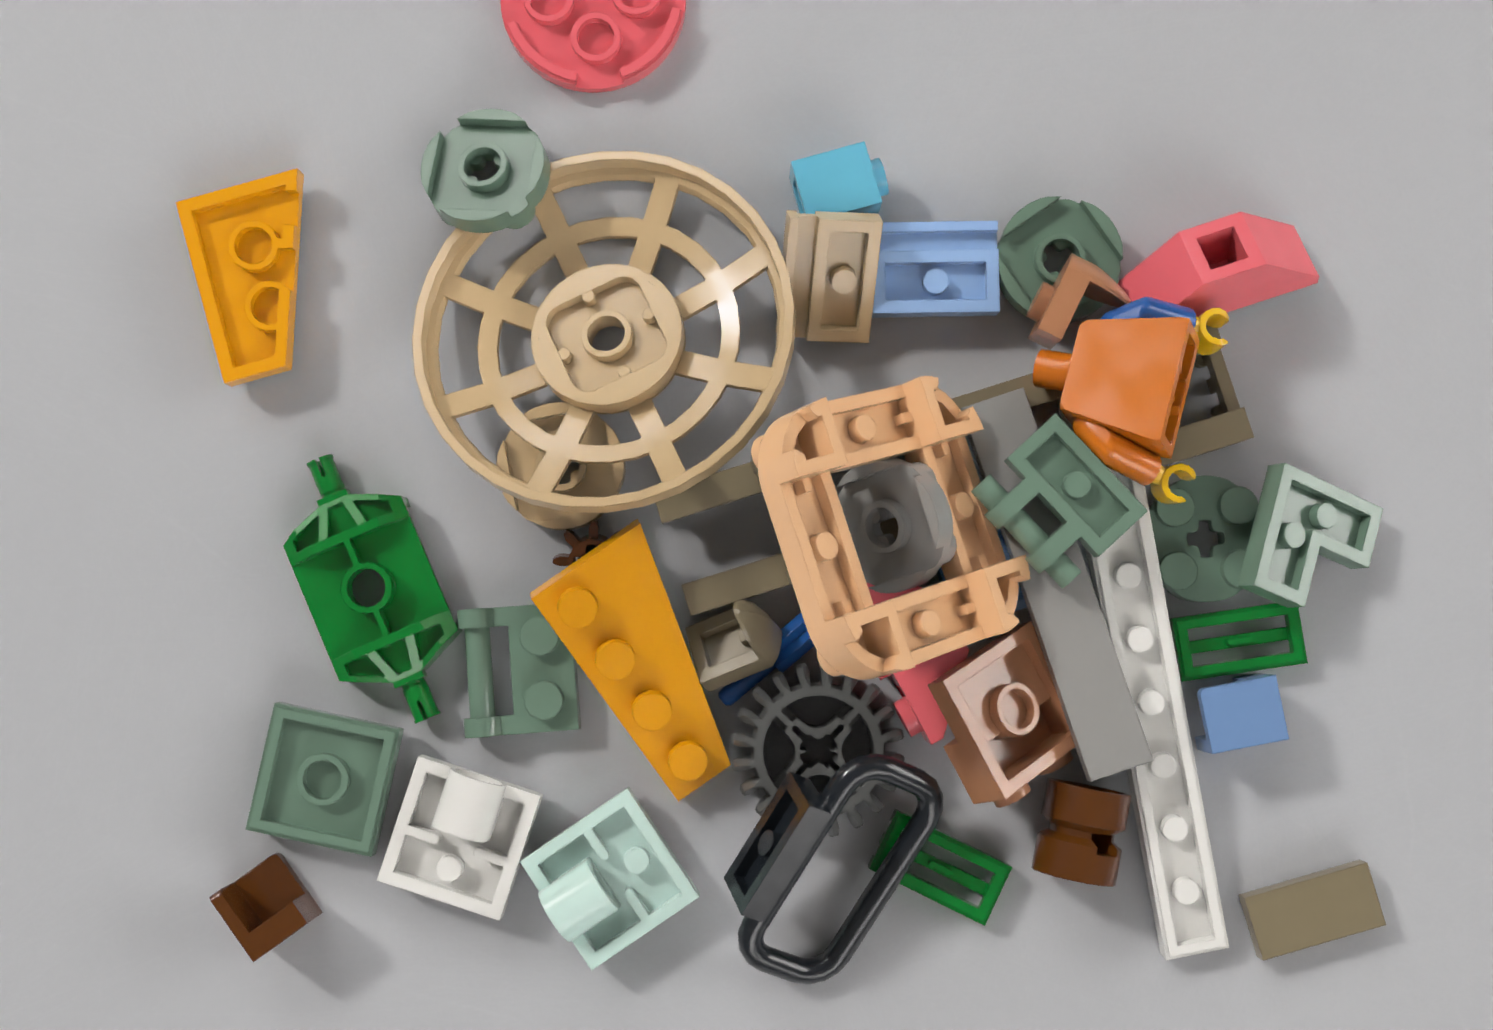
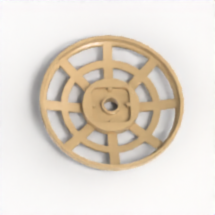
(598, 299)

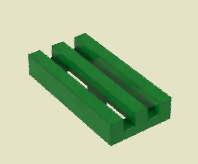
(1184, 647)
(989, 890)

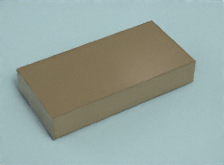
(1312, 909)

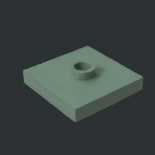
(324, 779)

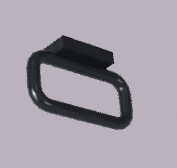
(788, 840)

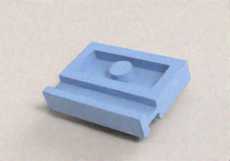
(937, 270)

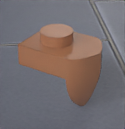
(1056, 304)

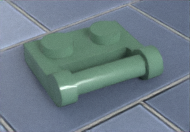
(541, 674)

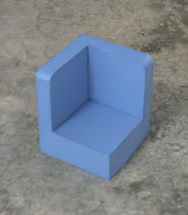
(1241, 714)

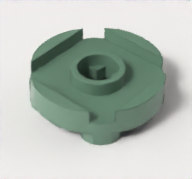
(503, 199)
(1063, 225)
(1228, 512)

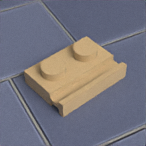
(832, 273)

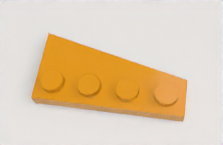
(630, 646)

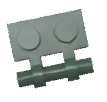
(1073, 487)

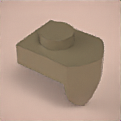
(734, 644)

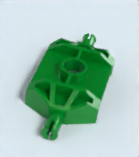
(410, 622)

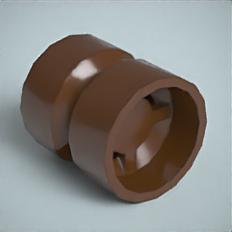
(1081, 832)

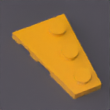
(247, 271)

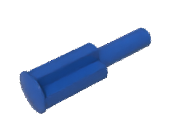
(794, 645)

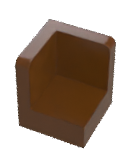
(265, 906)

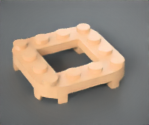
(818, 550)

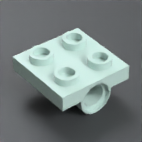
(609, 879)

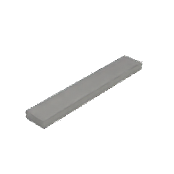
(1065, 619)

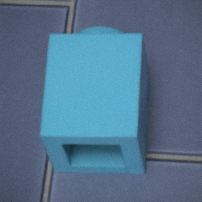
(839, 181)

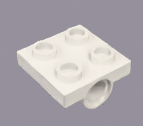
(460, 837)

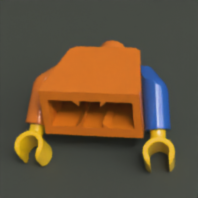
(1131, 384)

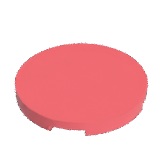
(593, 42)

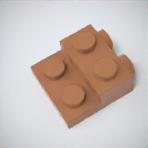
(1003, 718)

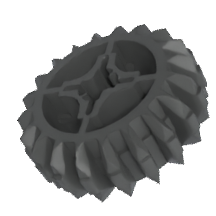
(776, 711)

